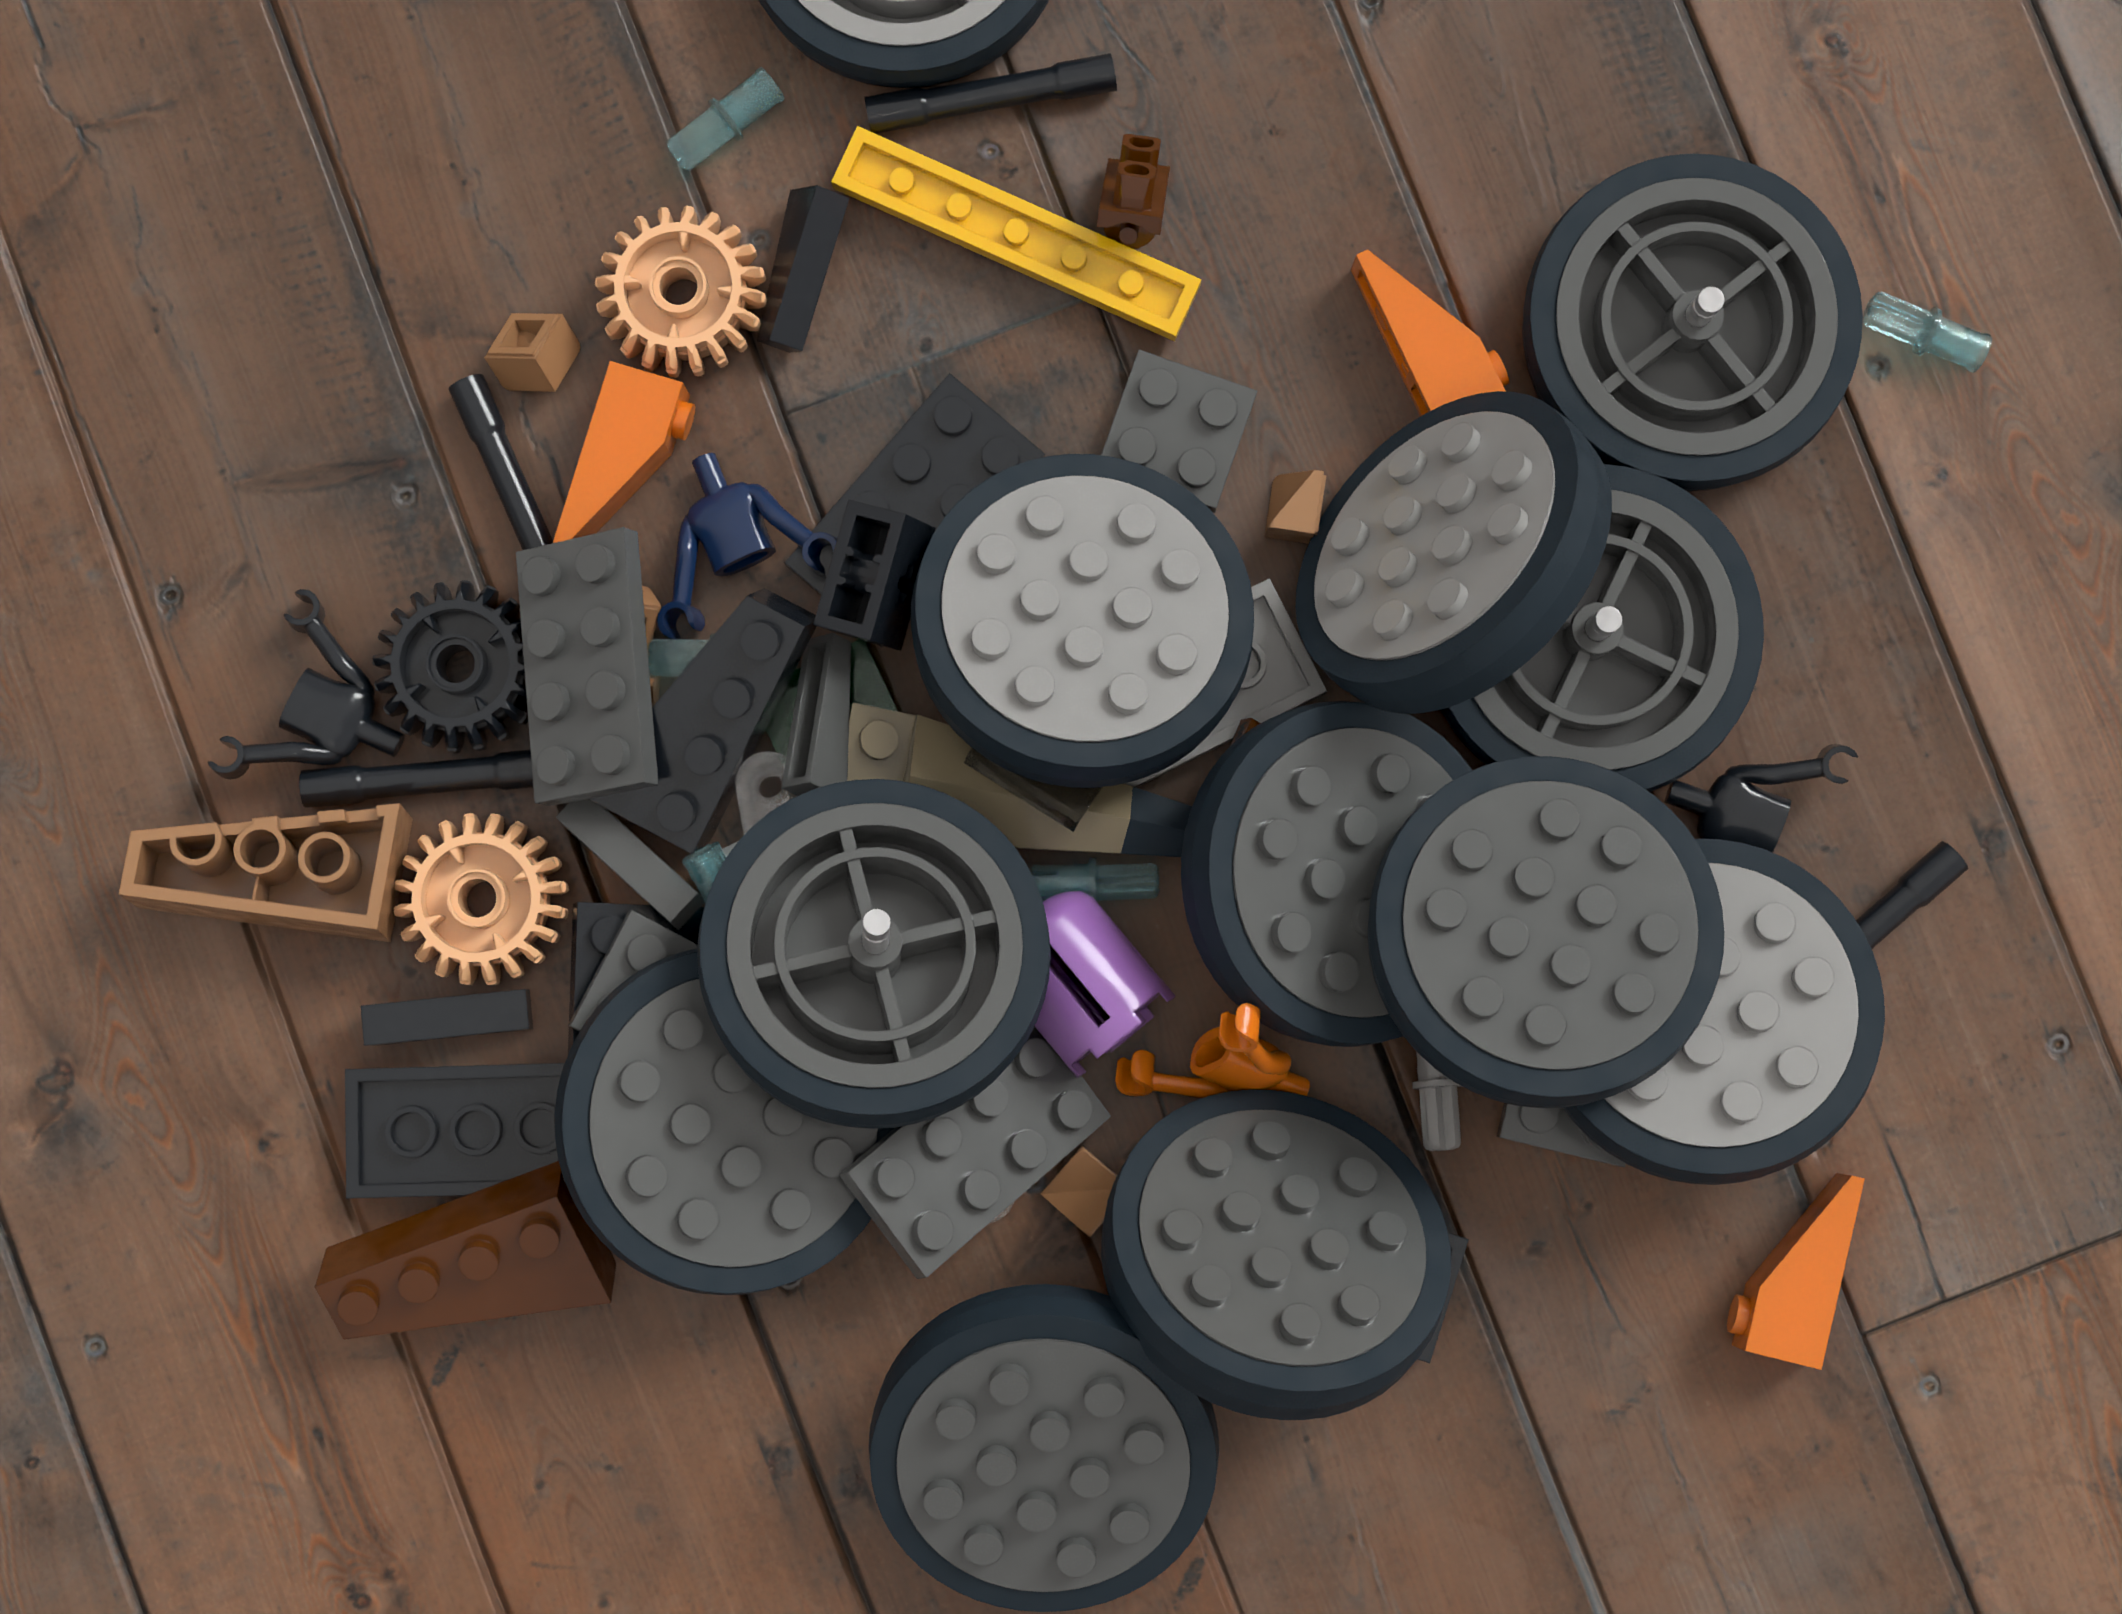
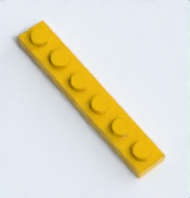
(1016, 233)

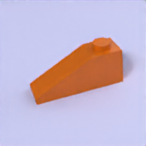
(1429, 346)
(625, 444)
(1796, 1288)

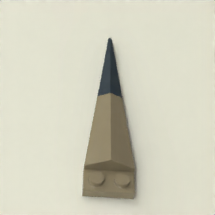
(933, 755)

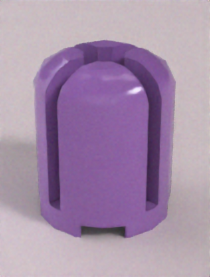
(1109, 971)

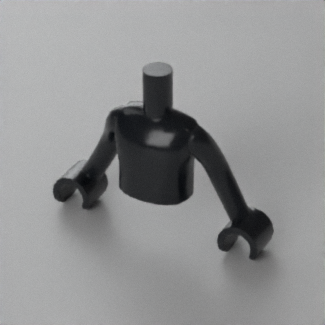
(320, 709)
(1743, 811)

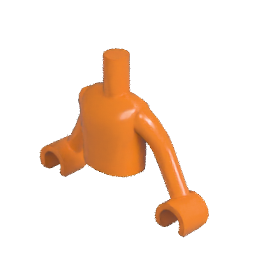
(1225, 1060)

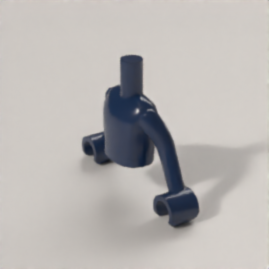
(734, 536)

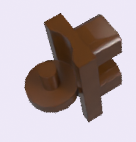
(1134, 192)

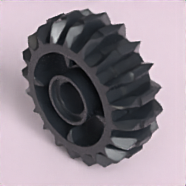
(421, 660)

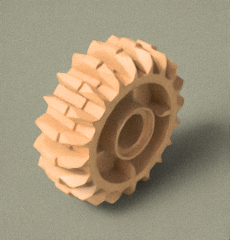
(673, 254)
(443, 890)

